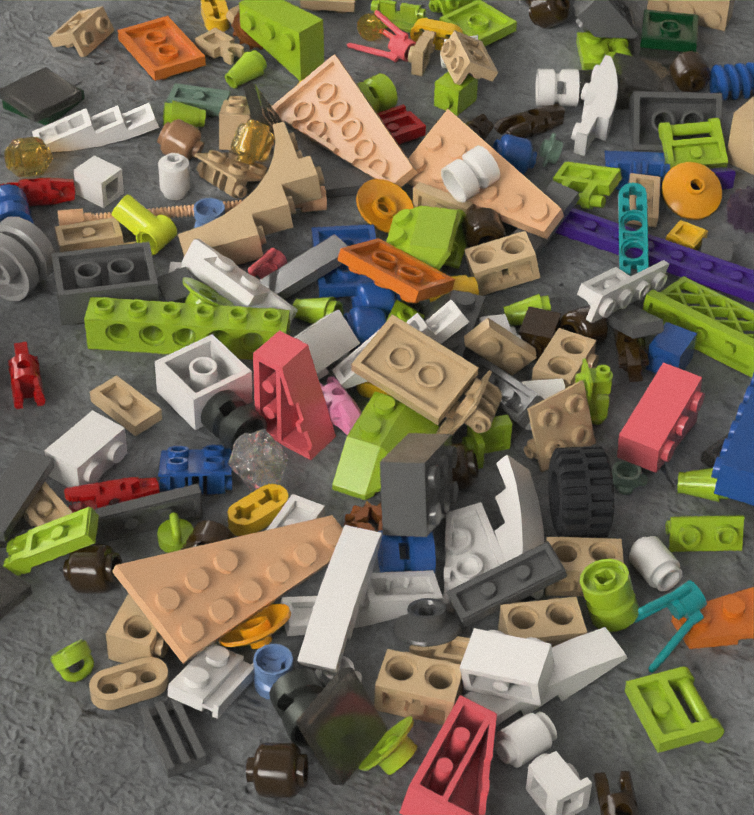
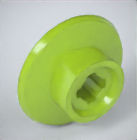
(203, 294)
(393, 748)

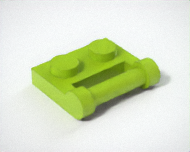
(705, 151)
(663, 714)

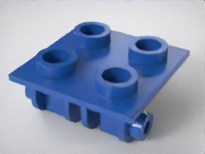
(637, 162)
(181, 462)

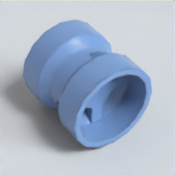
(208, 210)
(270, 664)

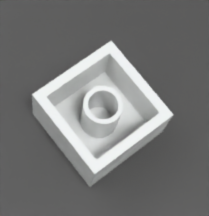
(197, 374)

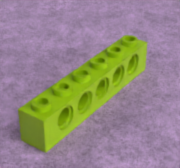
(172, 325)

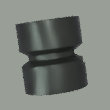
(230, 417)
(291, 697)

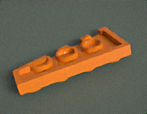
(724, 621)

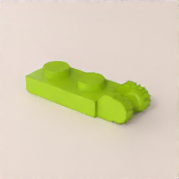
(52, 540)

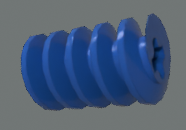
(732, 80)

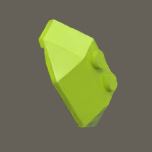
(425, 233)
(372, 437)

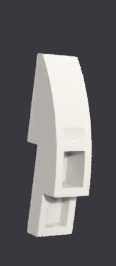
(598, 106)

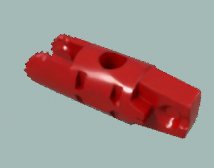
(46, 190)
(25, 376)
(110, 492)

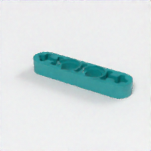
(631, 239)

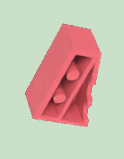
(291, 395)
(661, 418)
(457, 765)

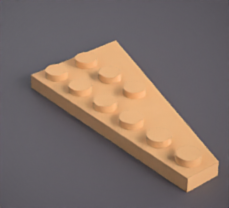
(342, 120)
(511, 196)
(217, 586)

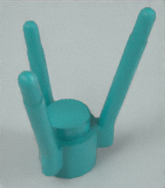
(682, 602)

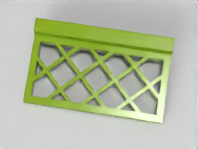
(715, 338)

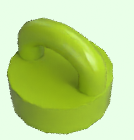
(173, 533)
(70, 655)

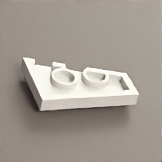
(469, 547)

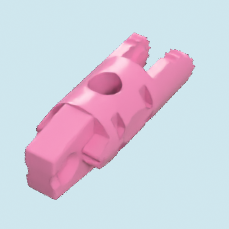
(340, 405)

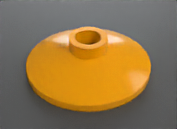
(683, 198)
(381, 200)
(259, 628)

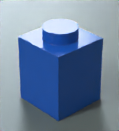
(672, 346)

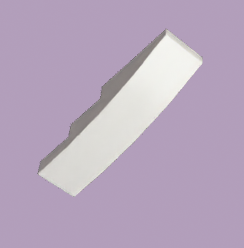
(84, 132)
(438, 327)
(520, 511)
(340, 598)
(385, 599)
(576, 666)

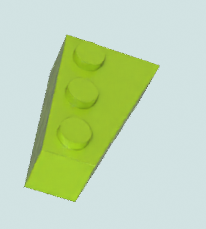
(286, 33)

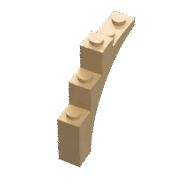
(267, 209)

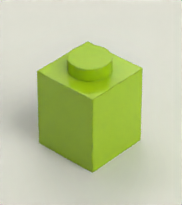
(453, 96)

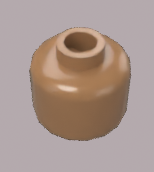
(181, 139)

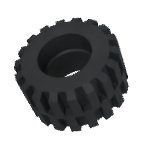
(581, 492)

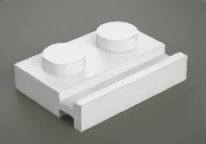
(212, 680)

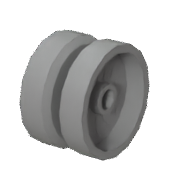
(23, 258)

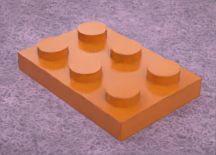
(161, 48)
(395, 270)

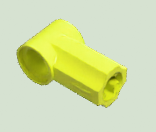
(145, 225)

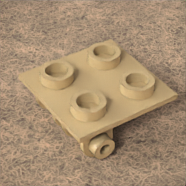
(227, 172)
(475, 409)
(559, 423)

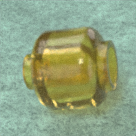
(252, 142)
(27, 157)

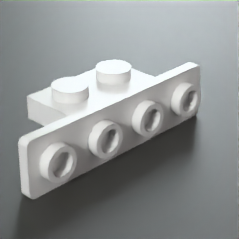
(230, 280)
(617, 289)

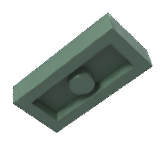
(199, 97)

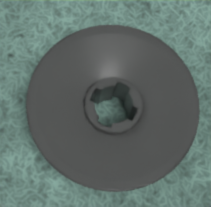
(427, 624)

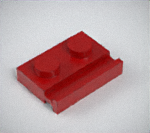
(402, 124)

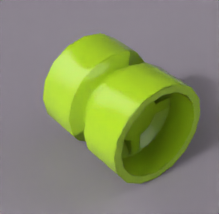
(379, 92)
(609, 594)

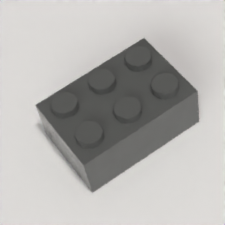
(417, 484)

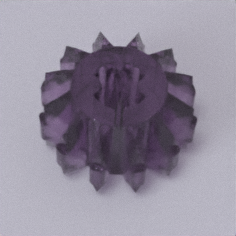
(741, 209)

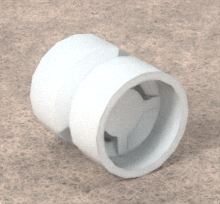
(546, 87)
(467, 176)

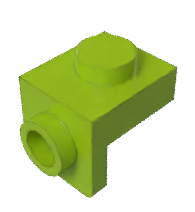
(493, 440)

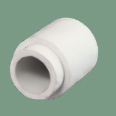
(174, 176)
(655, 563)
(525, 739)

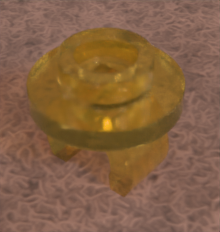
(370, 27)

